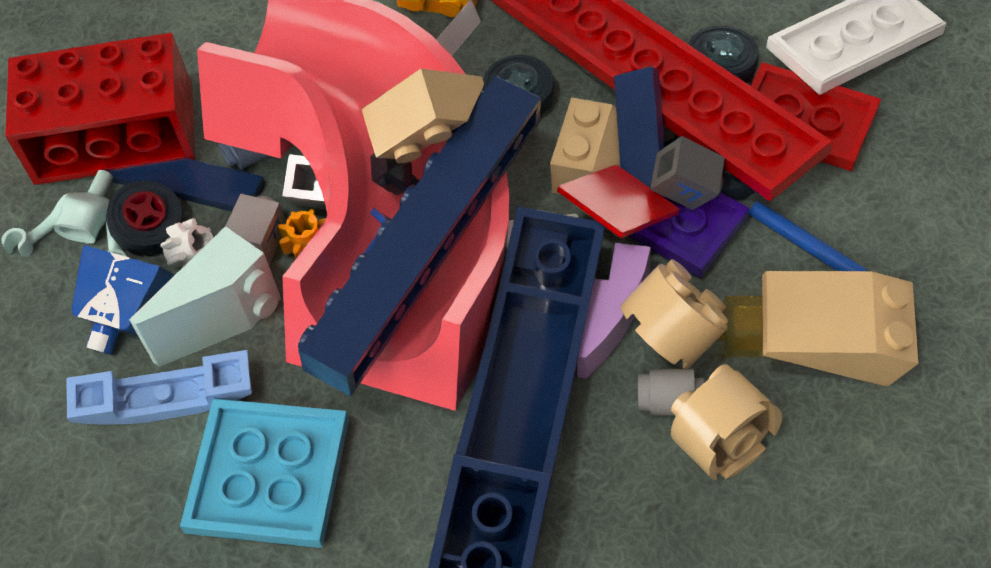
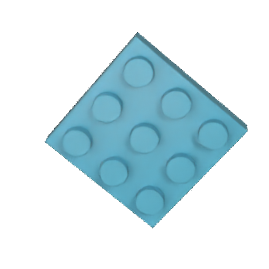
(266, 473)

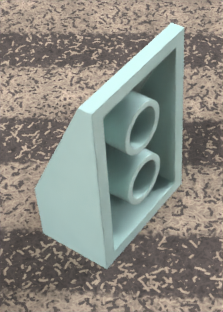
(208, 300)

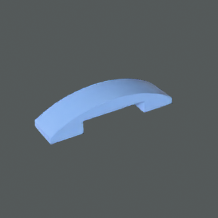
(158, 396)

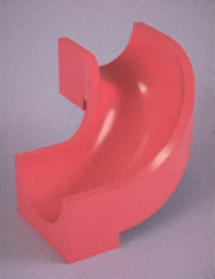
(308, 90)

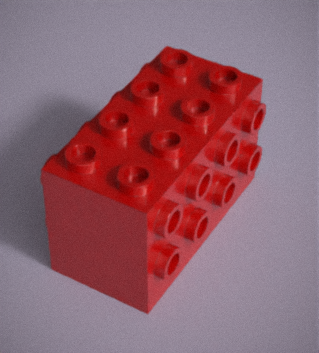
(99, 108)

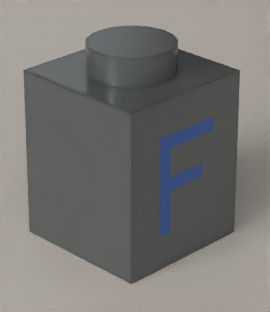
(687, 173)

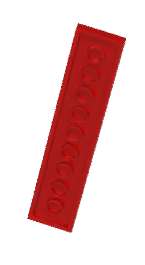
(698, 97)

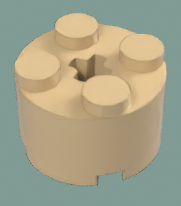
(675, 314)
(724, 423)

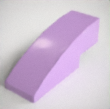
(605, 320)

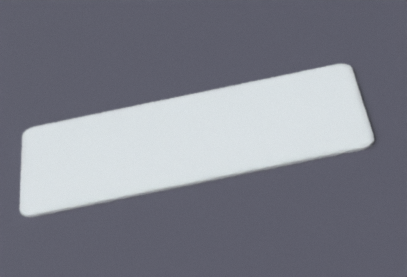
(459, 28)

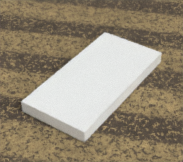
(853, 39)

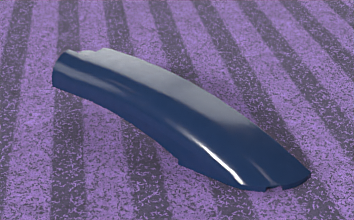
(519, 395)

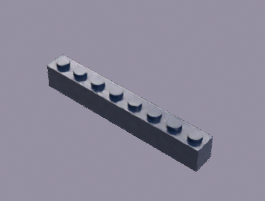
(418, 238)

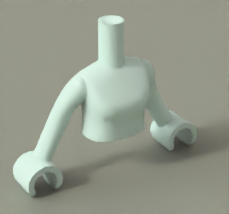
(75, 217)

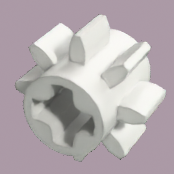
(185, 242)

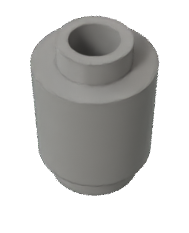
(662, 387)

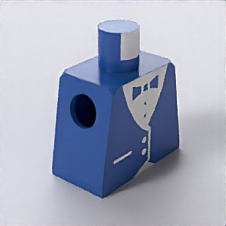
(111, 292)

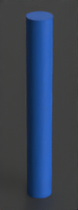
(803, 238)

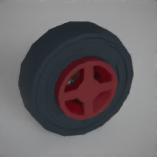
(138, 203)

